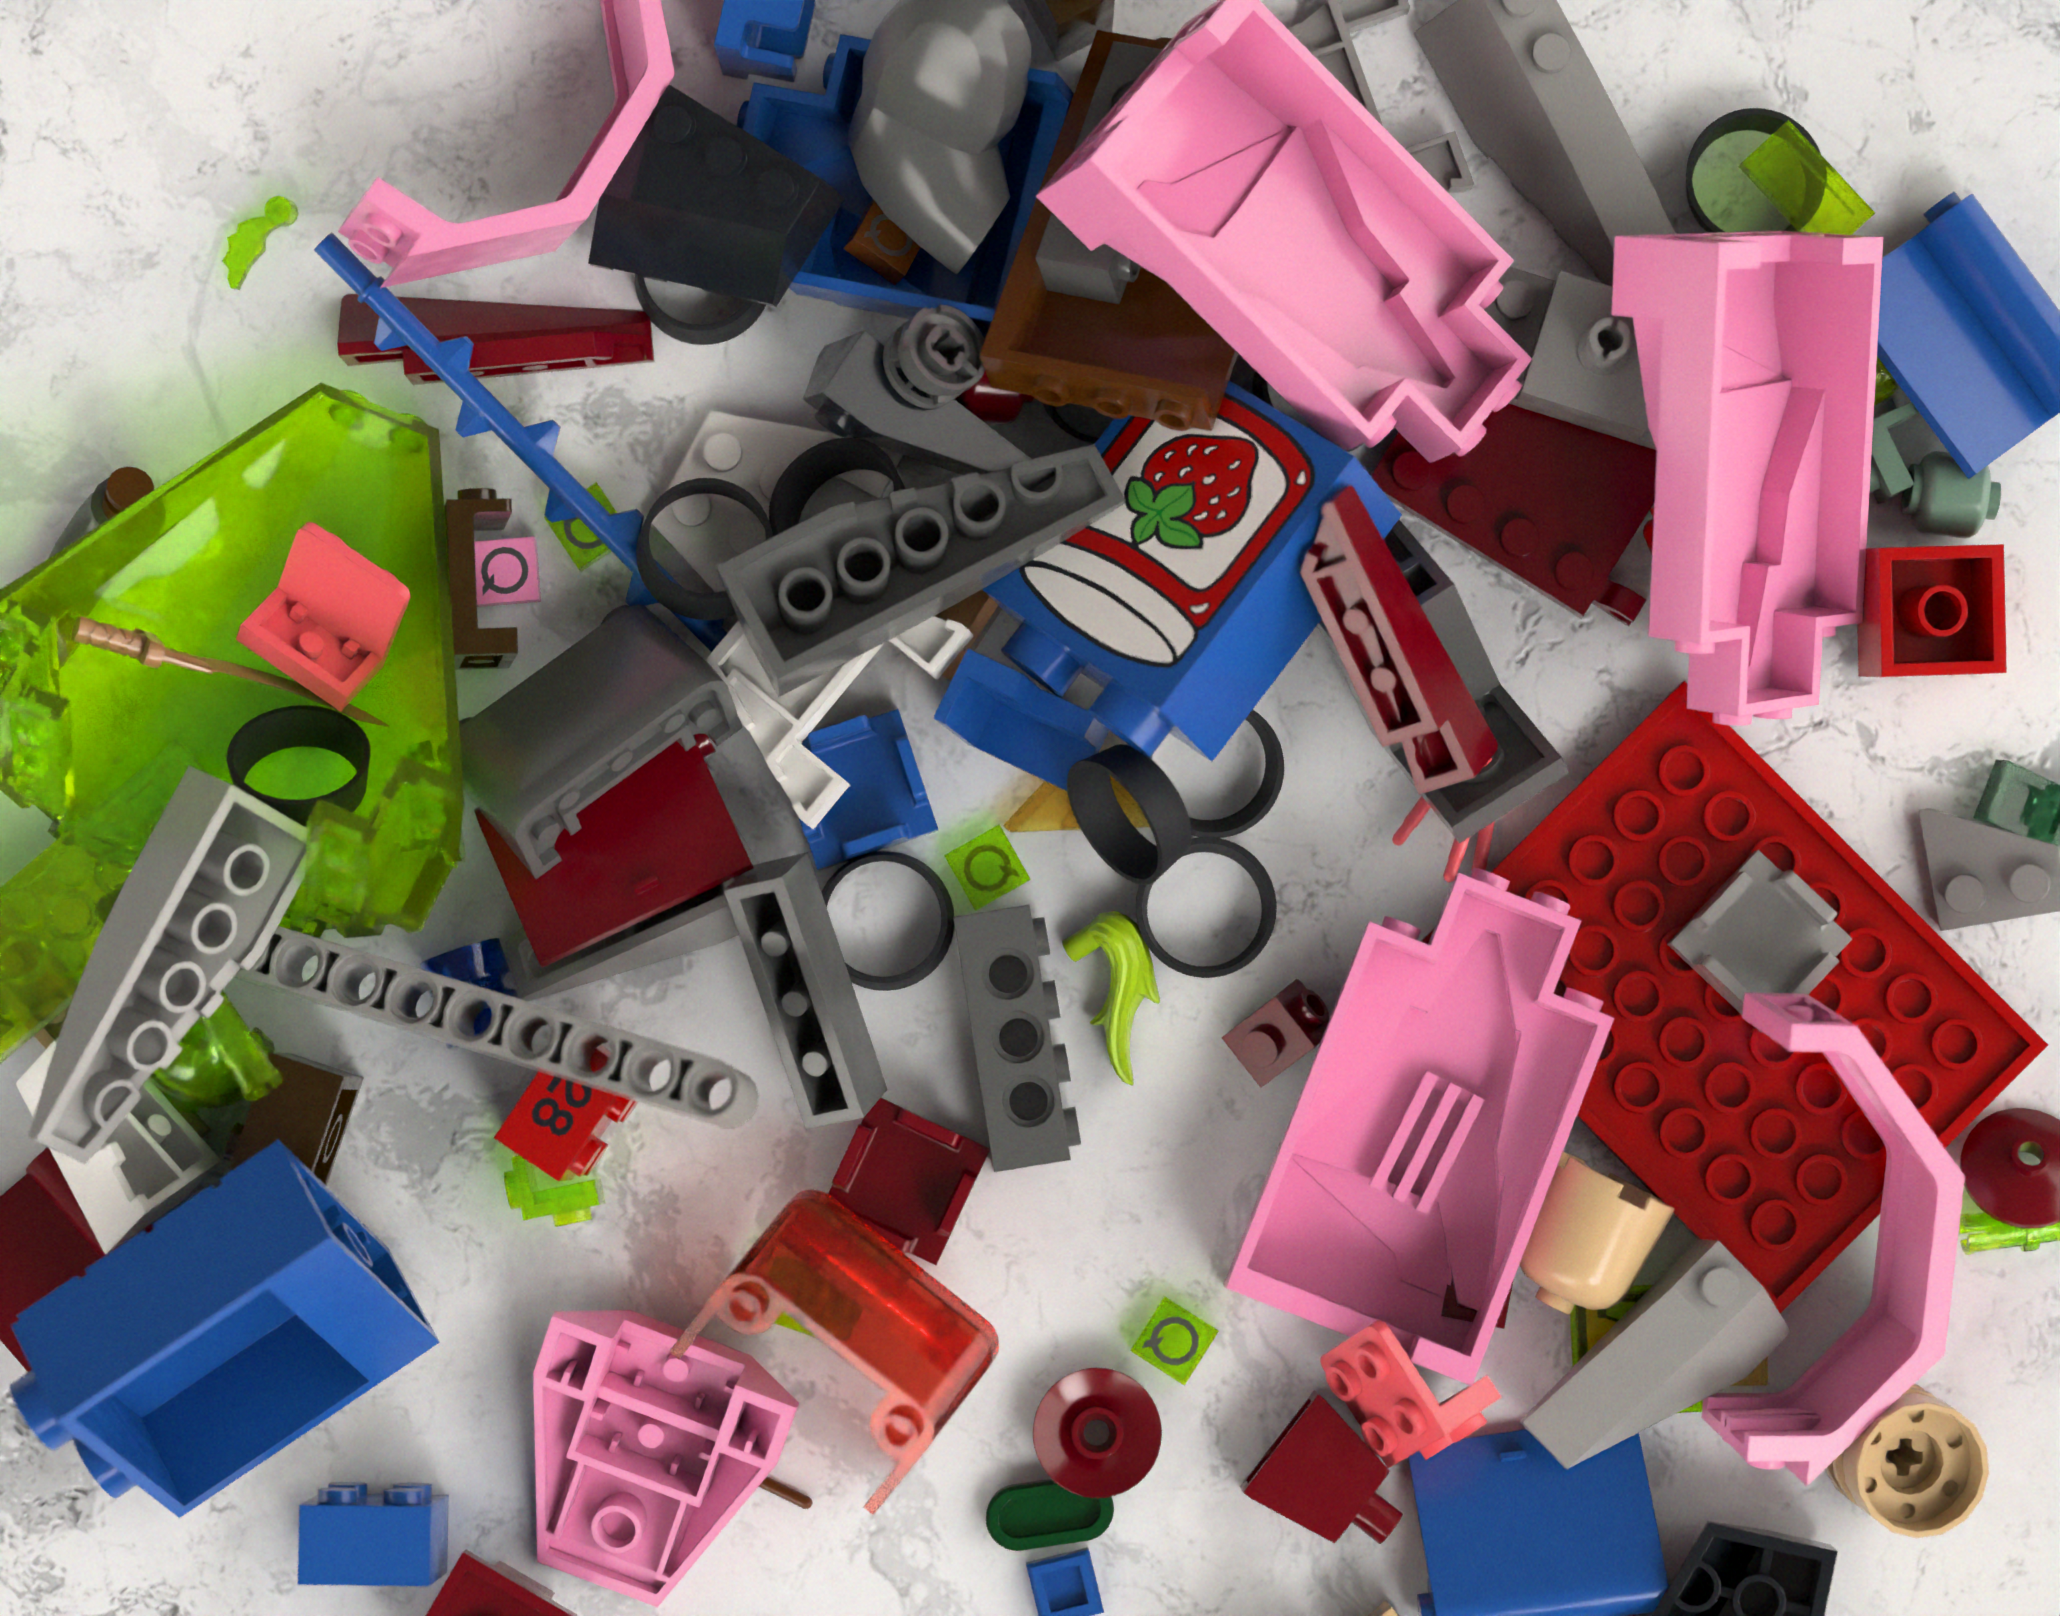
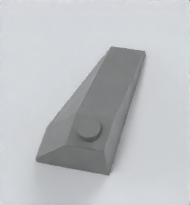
(671, 933)
(1674, 1347)

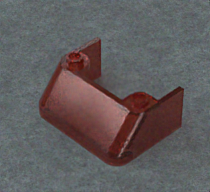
(869, 1310)

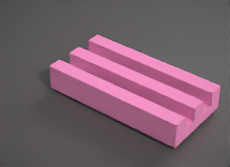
(1402, 1191)

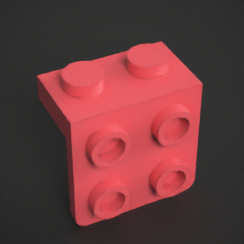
(327, 617)
(1393, 1400)

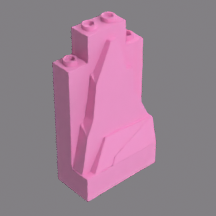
(1299, 235)
(1764, 448)
(1482, 1017)

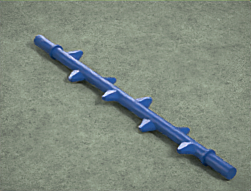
(484, 413)

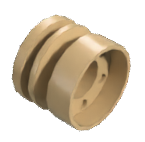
(1928, 1480)

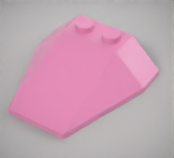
(645, 1448)

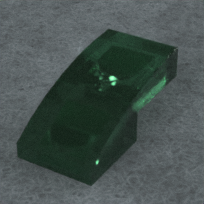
(2021, 802)

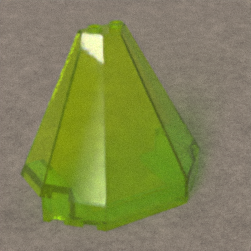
(191, 572)

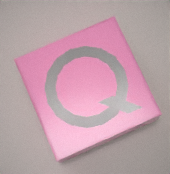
(507, 571)

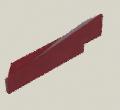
(505, 337)
(1393, 649)

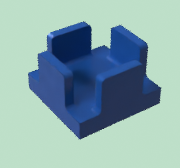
(763, 37)
(884, 795)

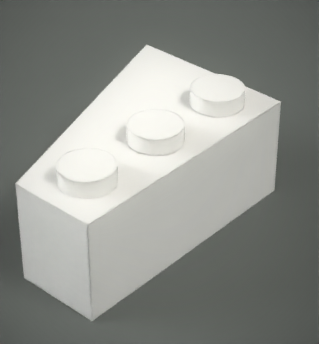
(138, 1170)

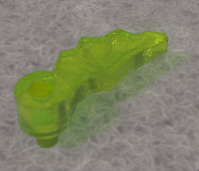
(251, 236)

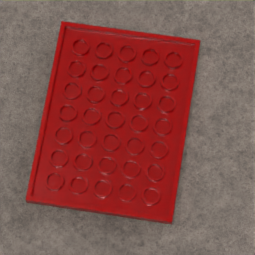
(1688, 1092)

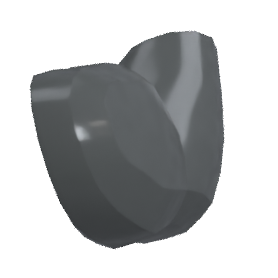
(929, 119)

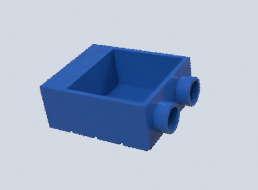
(217, 1335)

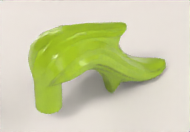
(1130, 980)

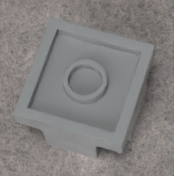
(1761, 934)

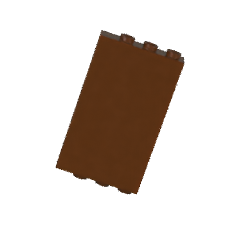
(1125, 359)

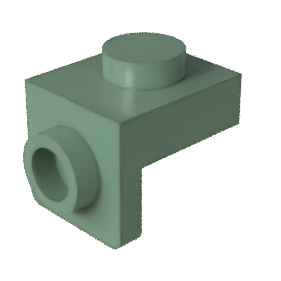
(1888, 472)

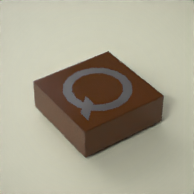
(882, 244)

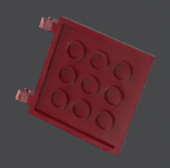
(1535, 502)

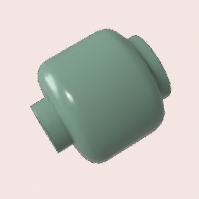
(1948, 501)

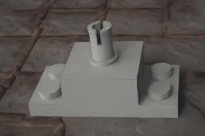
(1580, 353)

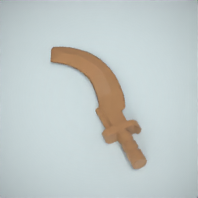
(151, 653)

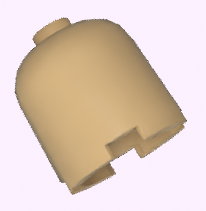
(1591, 1237)

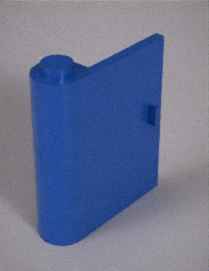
(1969, 334)
(1536, 1539)

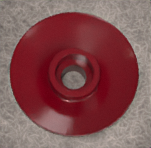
(1999, 1179)
(1132, 1437)

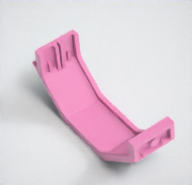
(422, 246)
(1913, 1269)

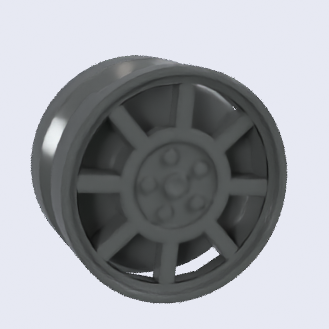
(937, 354)

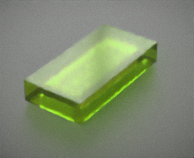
(1805, 185)

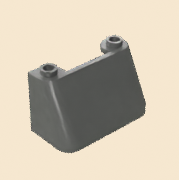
(587, 727)

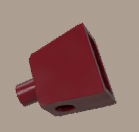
(1323, 1476)

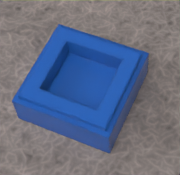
(1065, 1585)

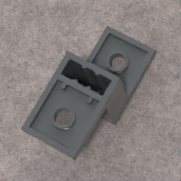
(1524, 757)

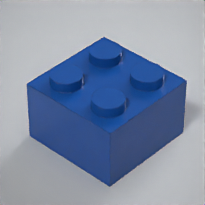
(373, 1537)

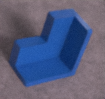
(1017, 720)

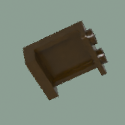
(473, 646)

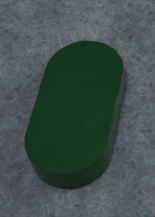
(1045, 1516)

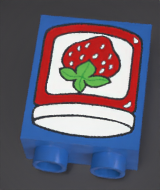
(1193, 583)

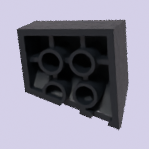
(709, 207)
(1750, 1574)

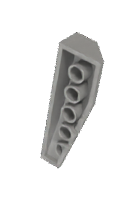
(1545, 121)
(176, 936)

